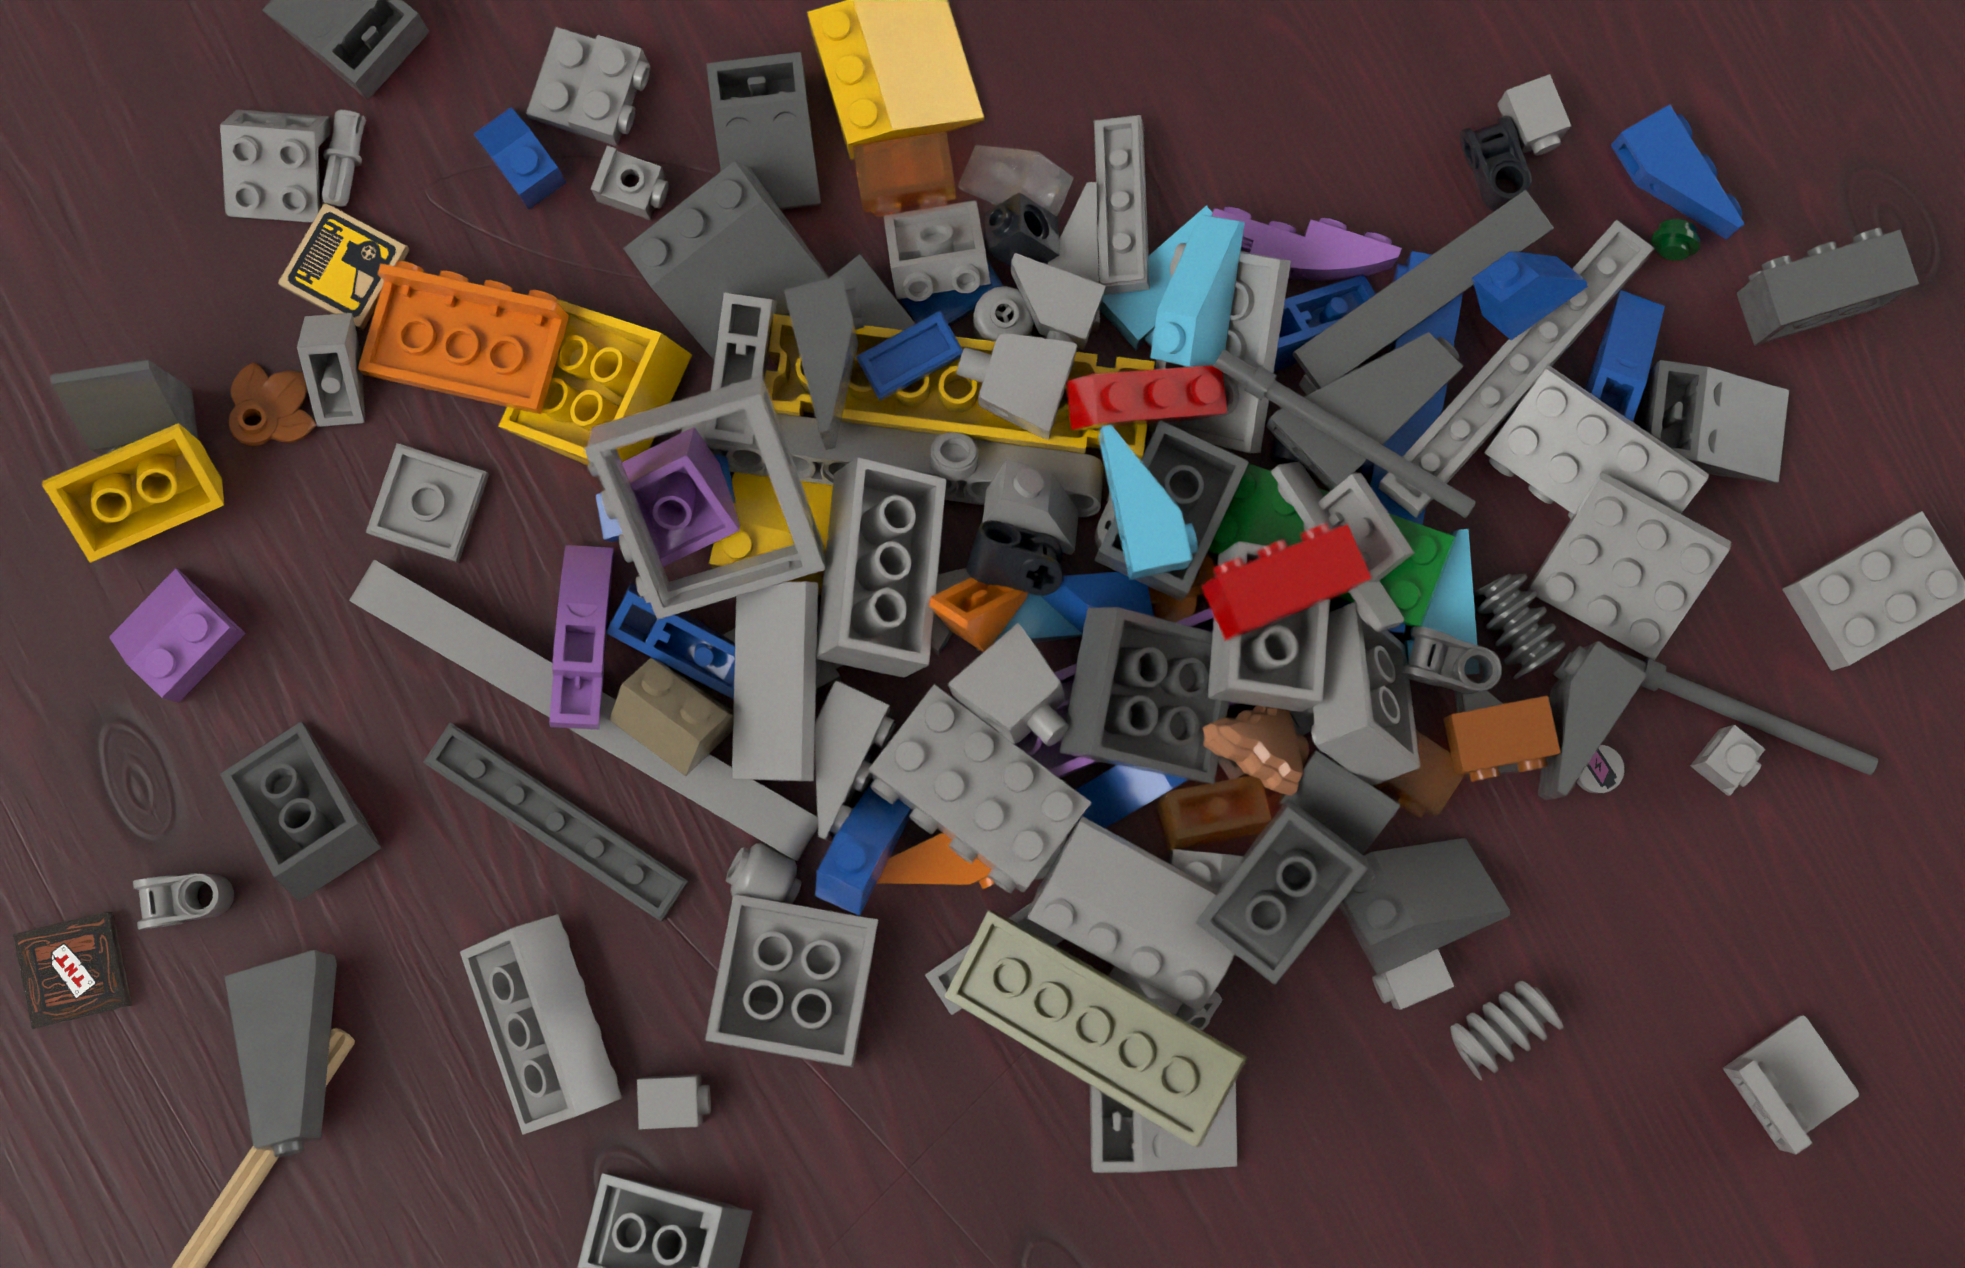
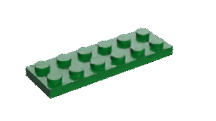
(1263, 517)

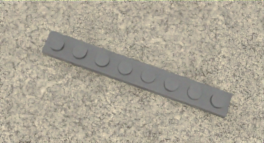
(1517, 366)

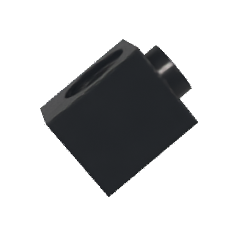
(1023, 229)

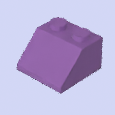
(682, 495)
(175, 637)

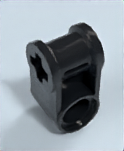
(1494, 155)
(1012, 556)

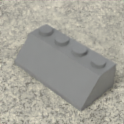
(1132, 913)
(540, 1024)

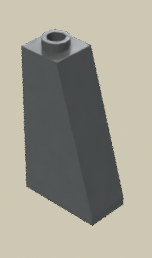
(1371, 399)
(283, 1046)

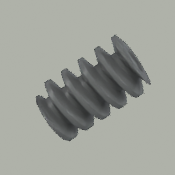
(1518, 623)

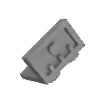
(272, 164)
(1791, 1083)

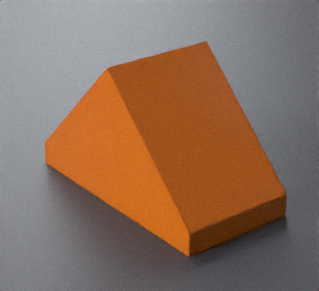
(977, 610)

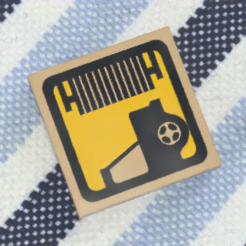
(340, 265)

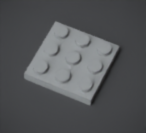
(1629, 566)

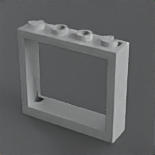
(636, 542)

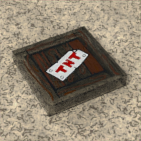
(72, 970)

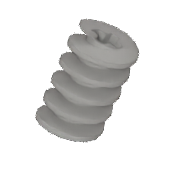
(1504, 1027)

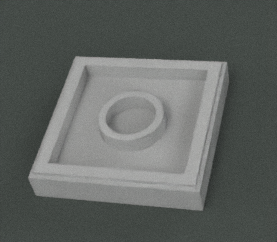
(427, 503)

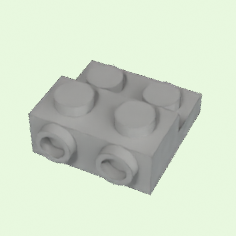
(589, 86)
(936, 250)

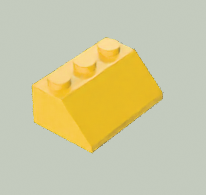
(136, 491)

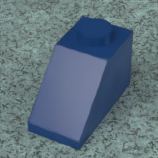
(520, 158)
(1524, 290)
(1098, 591)

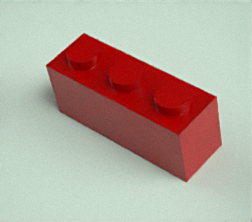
(1146, 397)
(1285, 579)

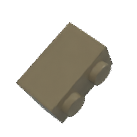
(671, 715)

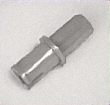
(342, 157)

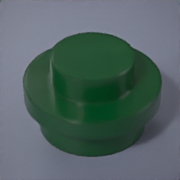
(1676, 239)

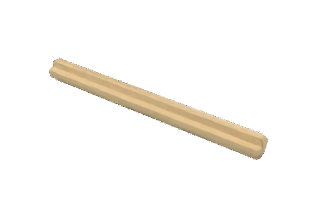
(246, 1182)

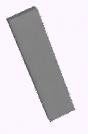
(1121, 205)

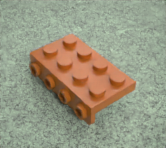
(464, 337)

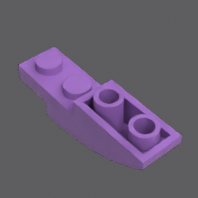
(1323, 251)
(581, 637)

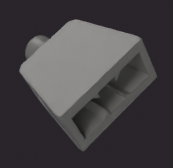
(1021, 379)
(1013, 690)

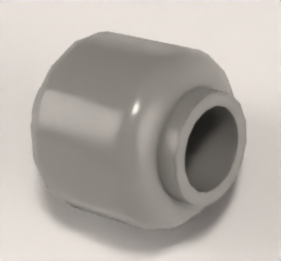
(999, 304)
(764, 874)

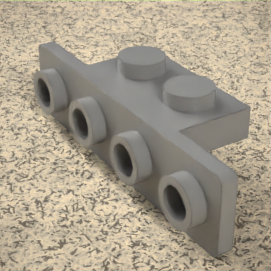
(1370, 525)

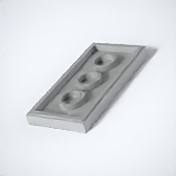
(775, 682)

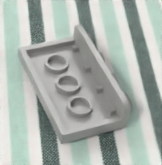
(1251, 338)
(1567, 436)
(977, 790)

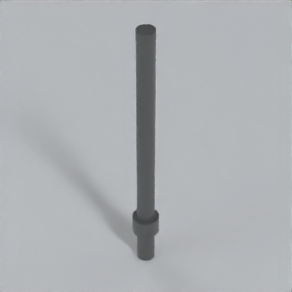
(1261, 384)
(1751, 716)

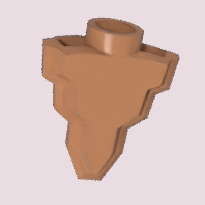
(1262, 746)

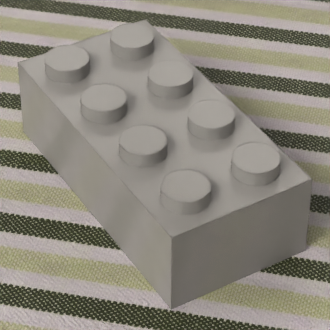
(880, 568)

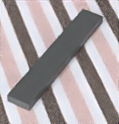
(1421, 291)
(556, 822)

